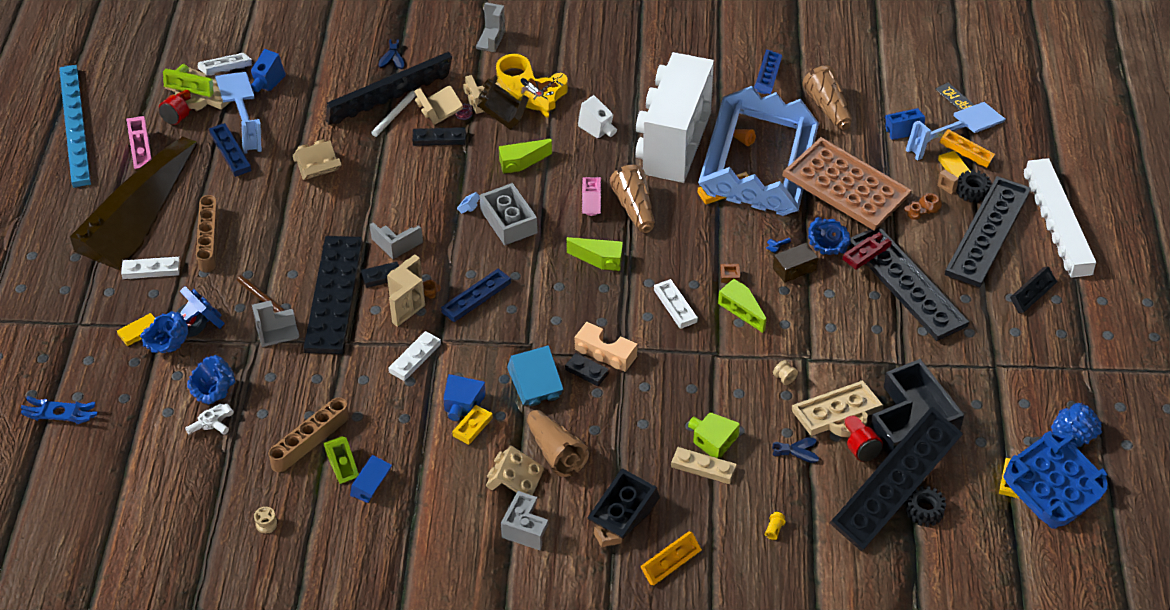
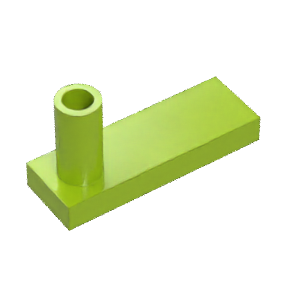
(182, 80)

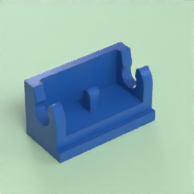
(901, 123)
(370, 478)

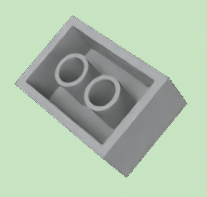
(508, 214)

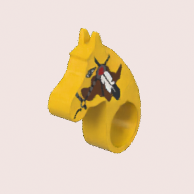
(541, 92)

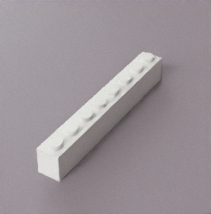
(1060, 218)

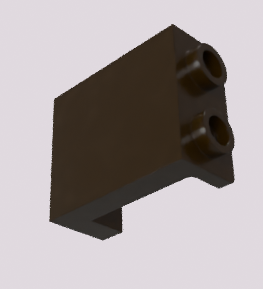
(501, 104)

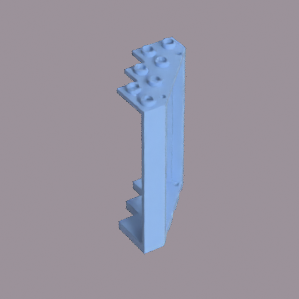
(716, 180)

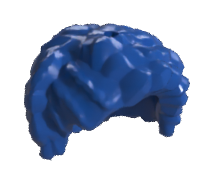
(822, 236)
(165, 333)
(211, 380)
(1079, 423)

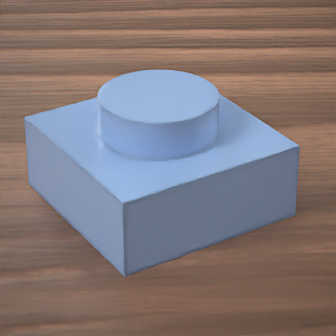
(469, 203)

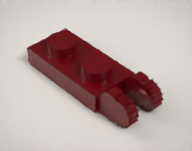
(866, 250)

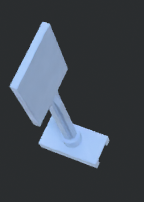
(238, 88)
(975, 118)

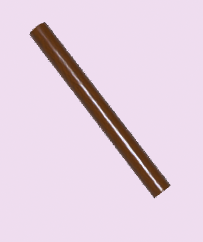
(258, 293)

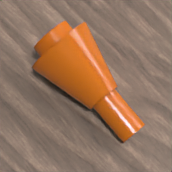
(746, 136)

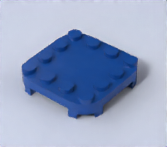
(1055, 479)

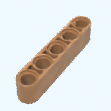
(207, 233)
(308, 434)

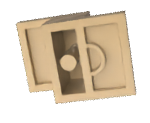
(316, 159)
(406, 290)

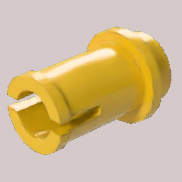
(777, 520)

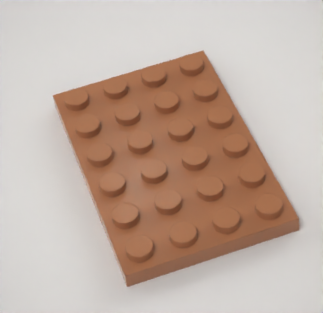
(847, 183)

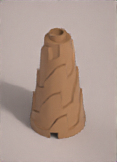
(828, 95)
(633, 195)
(557, 444)

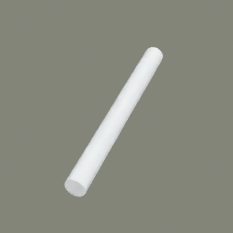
(393, 113)

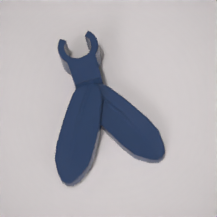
(393, 55)
(797, 449)

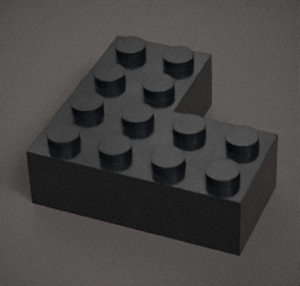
(914, 392)

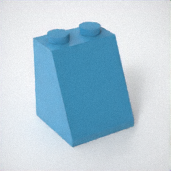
(535, 376)

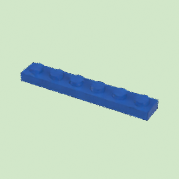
(768, 72)

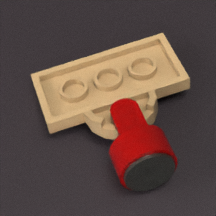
(177, 106)
(846, 415)

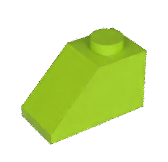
(341, 459)

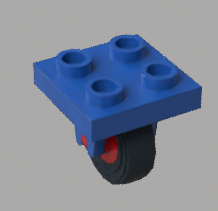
(198, 312)

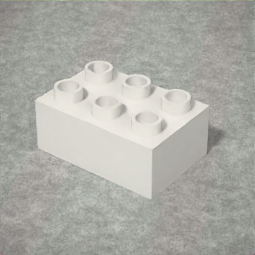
(675, 116)

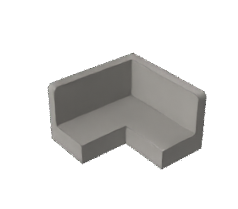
(494, 27)
(395, 244)
(272, 326)
(521, 525)

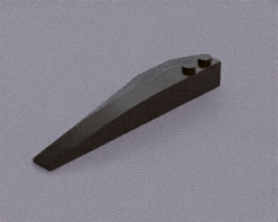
(125, 217)

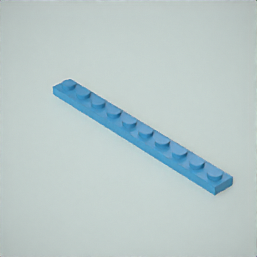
(74, 126)

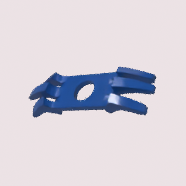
(46, 408)

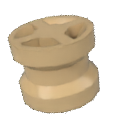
(785, 372)
(265, 520)

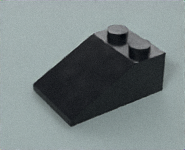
(624, 504)

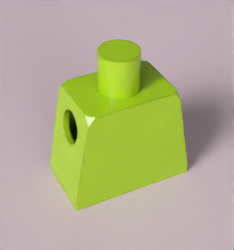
(714, 434)

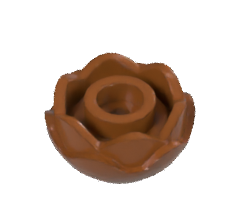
(931, 203)

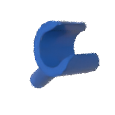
(774, 246)

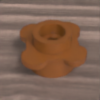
(914, 210)
(430, 288)

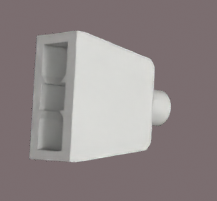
(596, 118)

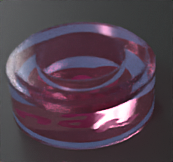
(464, 113)

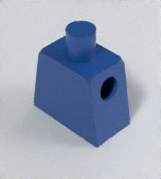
(267, 71)
(462, 395)

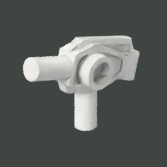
(212, 419)

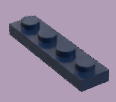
(230, 150)
(476, 295)

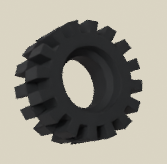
(973, 178)
(922, 515)

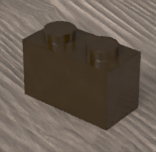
(795, 262)

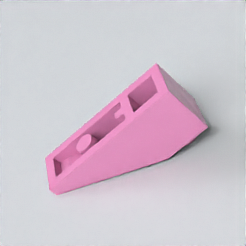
(139, 141)
(591, 196)

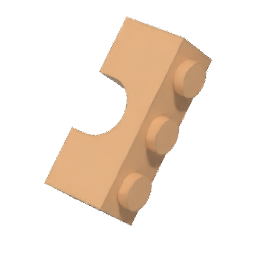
(618, 354)

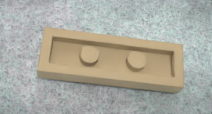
(703, 465)

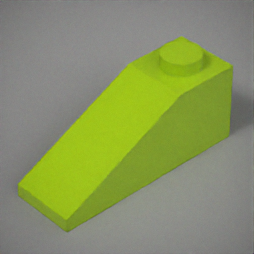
(522, 155)
(600, 253)
(741, 302)

